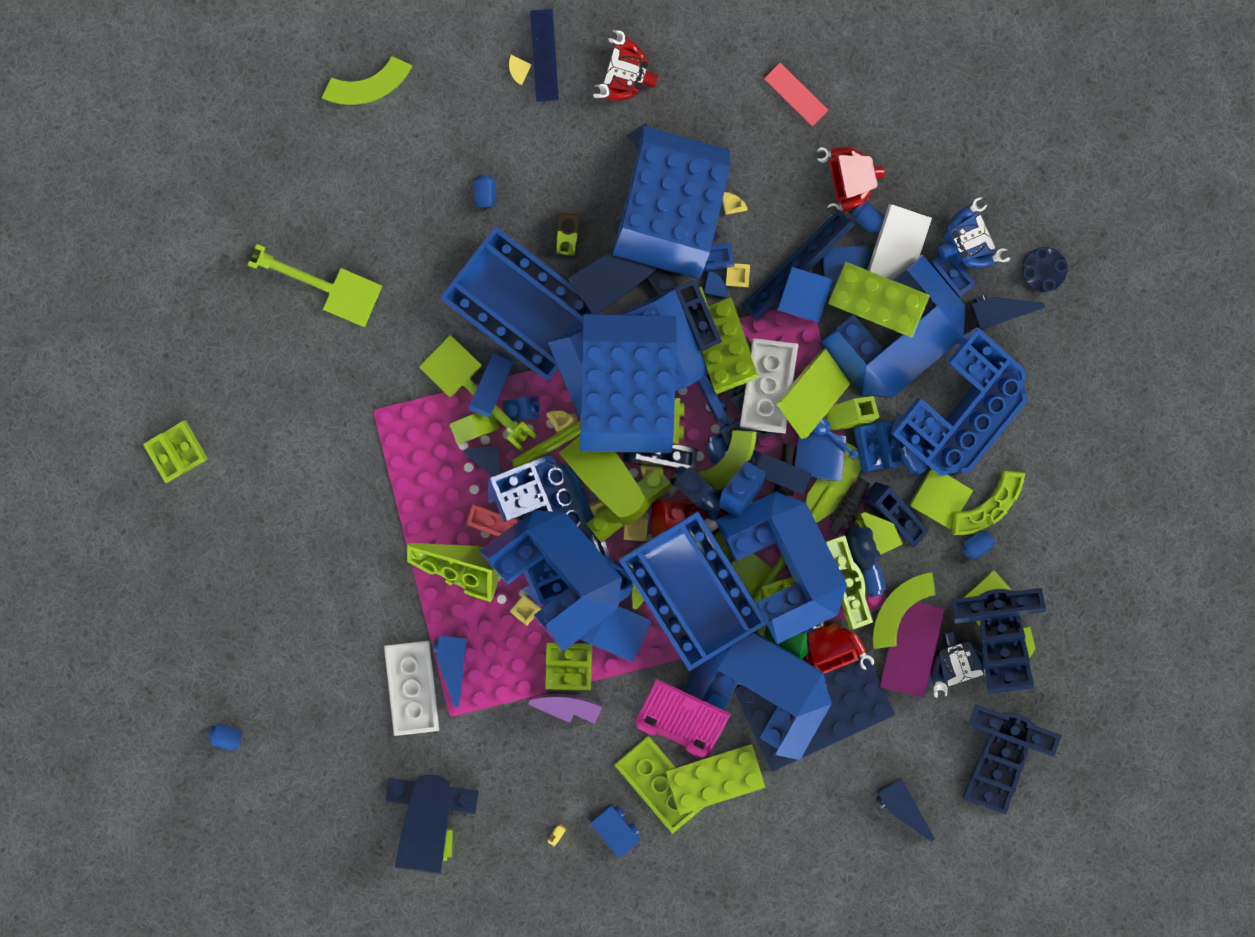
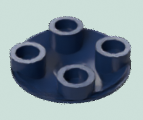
(1044, 269)
(862, 546)

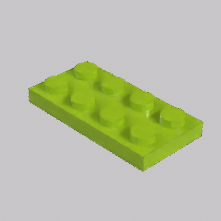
(879, 299)
(731, 360)
(715, 779)

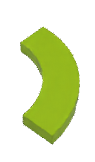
(368, 89)
(739, 452)
(993, 508)
(895, 607)

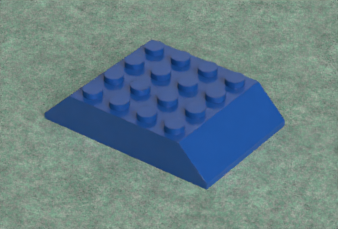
(672, 203)
(516, 301)
(689, 360)
(628, 383)
(693, 590)

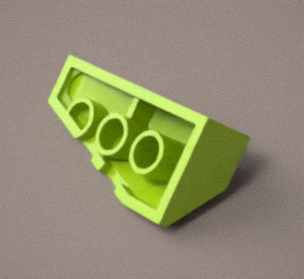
(458, 565)

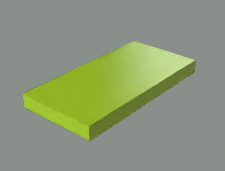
(813, 393)
(645, 771)

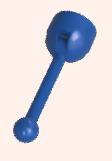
(824, 428)

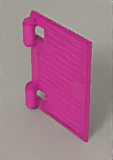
(682, 718)

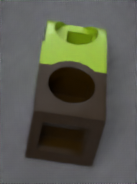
(567, 234)

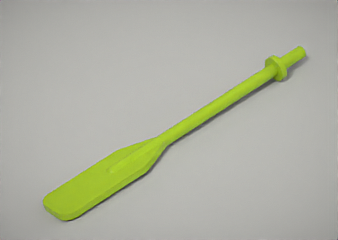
(822, 501)

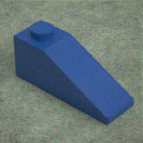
(451, 659)

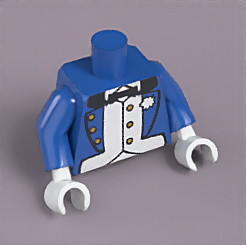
(969, 239)

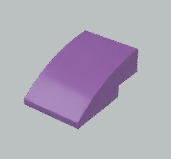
(566, 706)

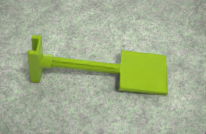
(348, 297)
(452, 368)

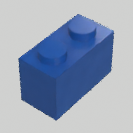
(742, 489)
(615, 830)

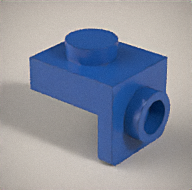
(522, 408)

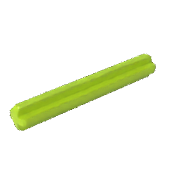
(547, 445)

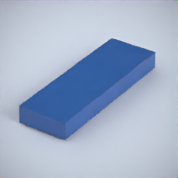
(491, 385)

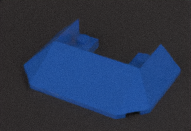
(899, 362)
(979, 417)
(543, 487)
(816, 574)
(590, 577)
(774, 675)

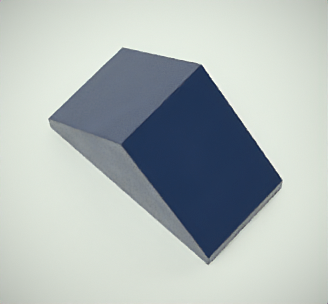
(486, 458)

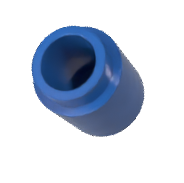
(485, 191)
(868, 217)
(716, 448)
(912, 462)
(977, 544)
(873, 581)
(225, 737)

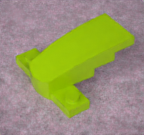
(614, 487)
(854, 601)

